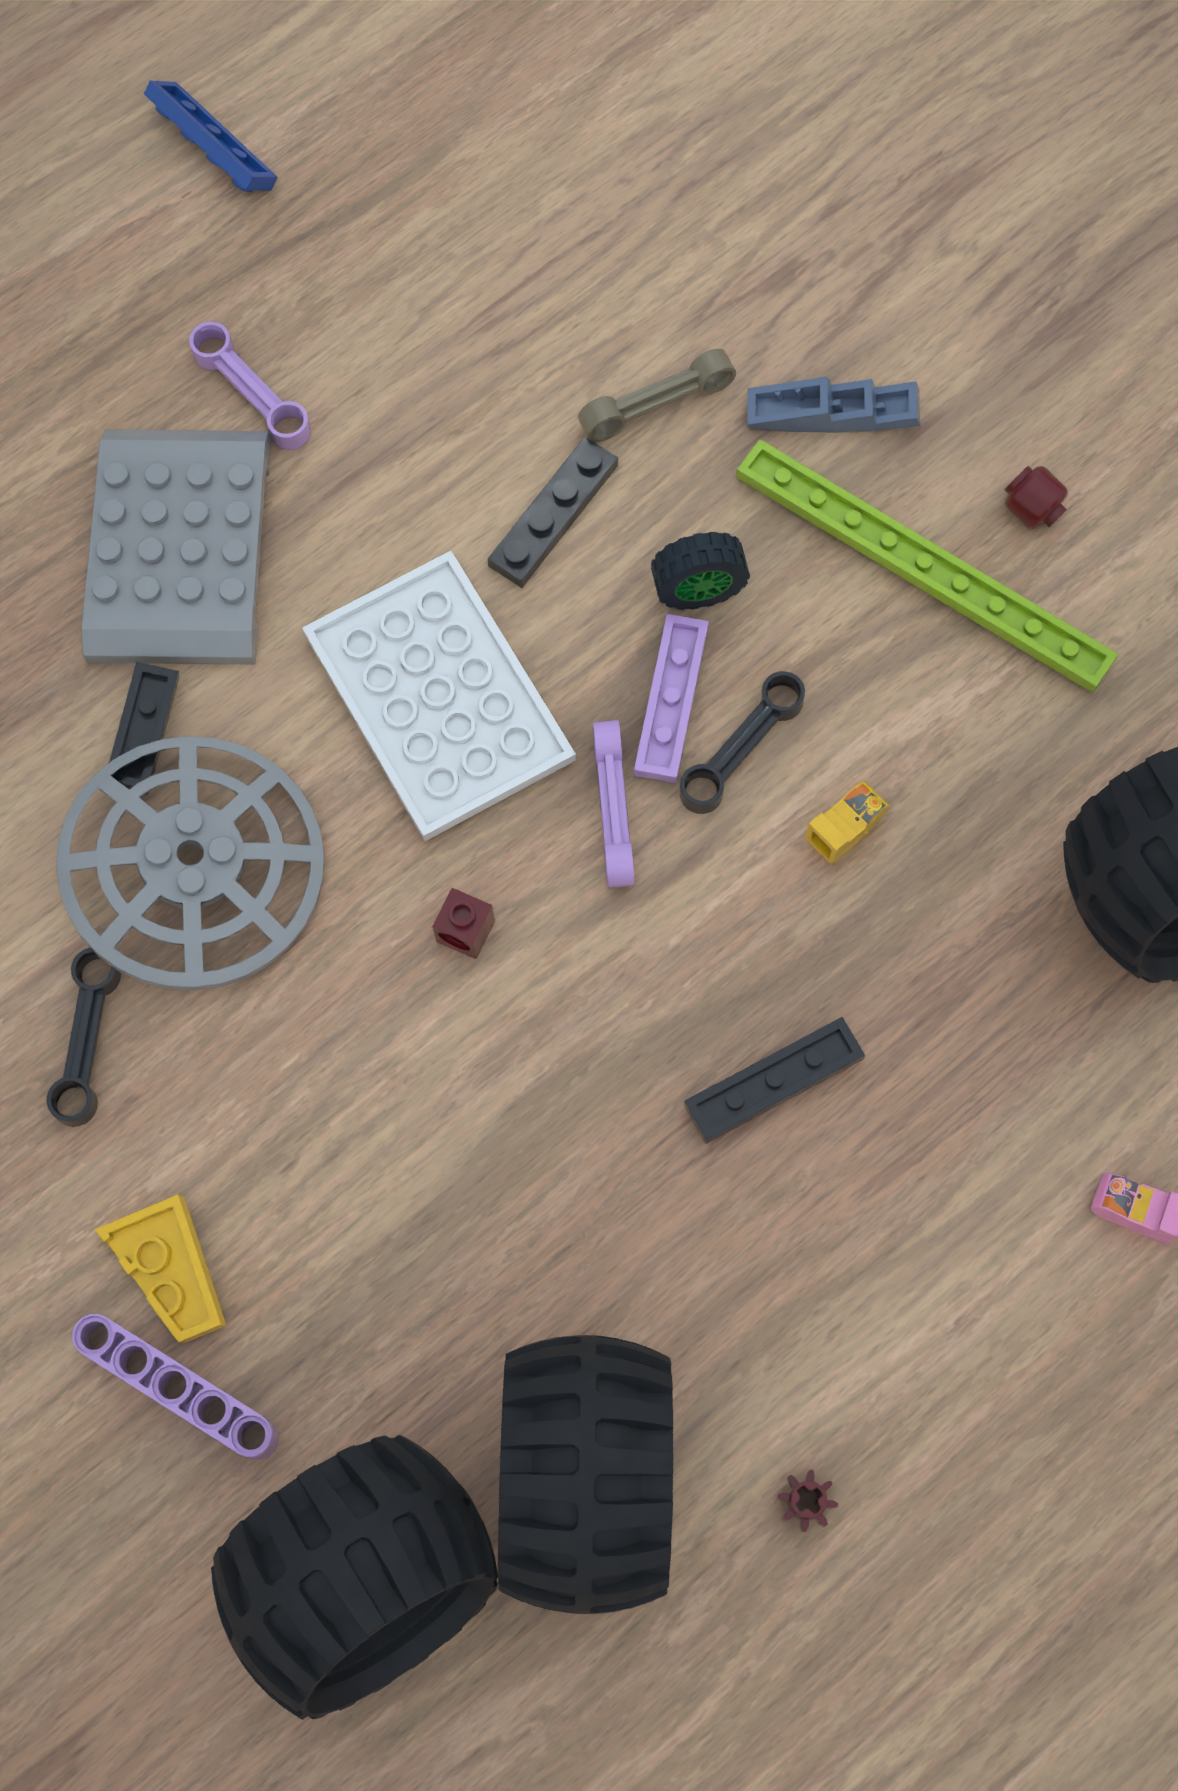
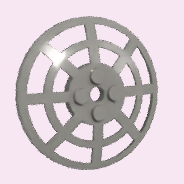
(196, 884)

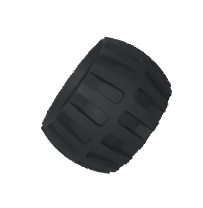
(1126, 867)
(586, 1475)
(352, 1575)

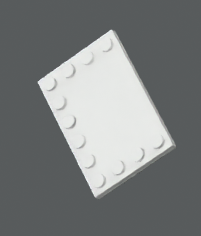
(438, 695)

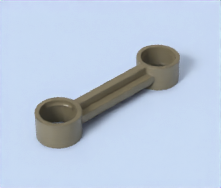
(607, 416)

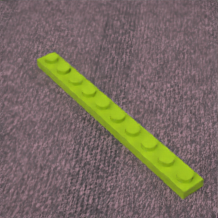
(927, 566)

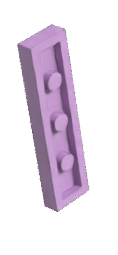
(671, 698)

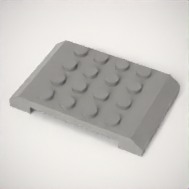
(175, 547)

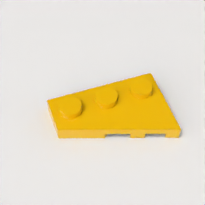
(168, 1264)

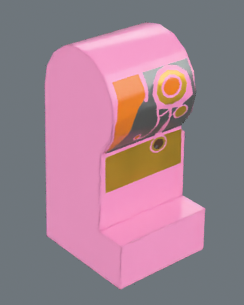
(1137, 1207)

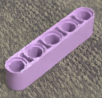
(156, 1374)

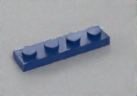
(210, 135)

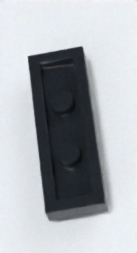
(144, 720)

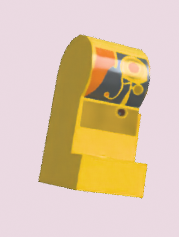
(846, 822)

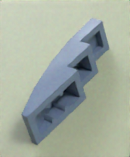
(835, 408)

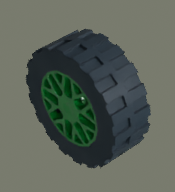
(700, 570)

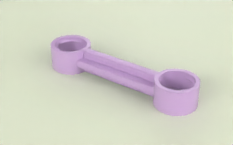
(249, 385)
(613, 804)

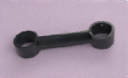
(742, 742)
(82, 1041)

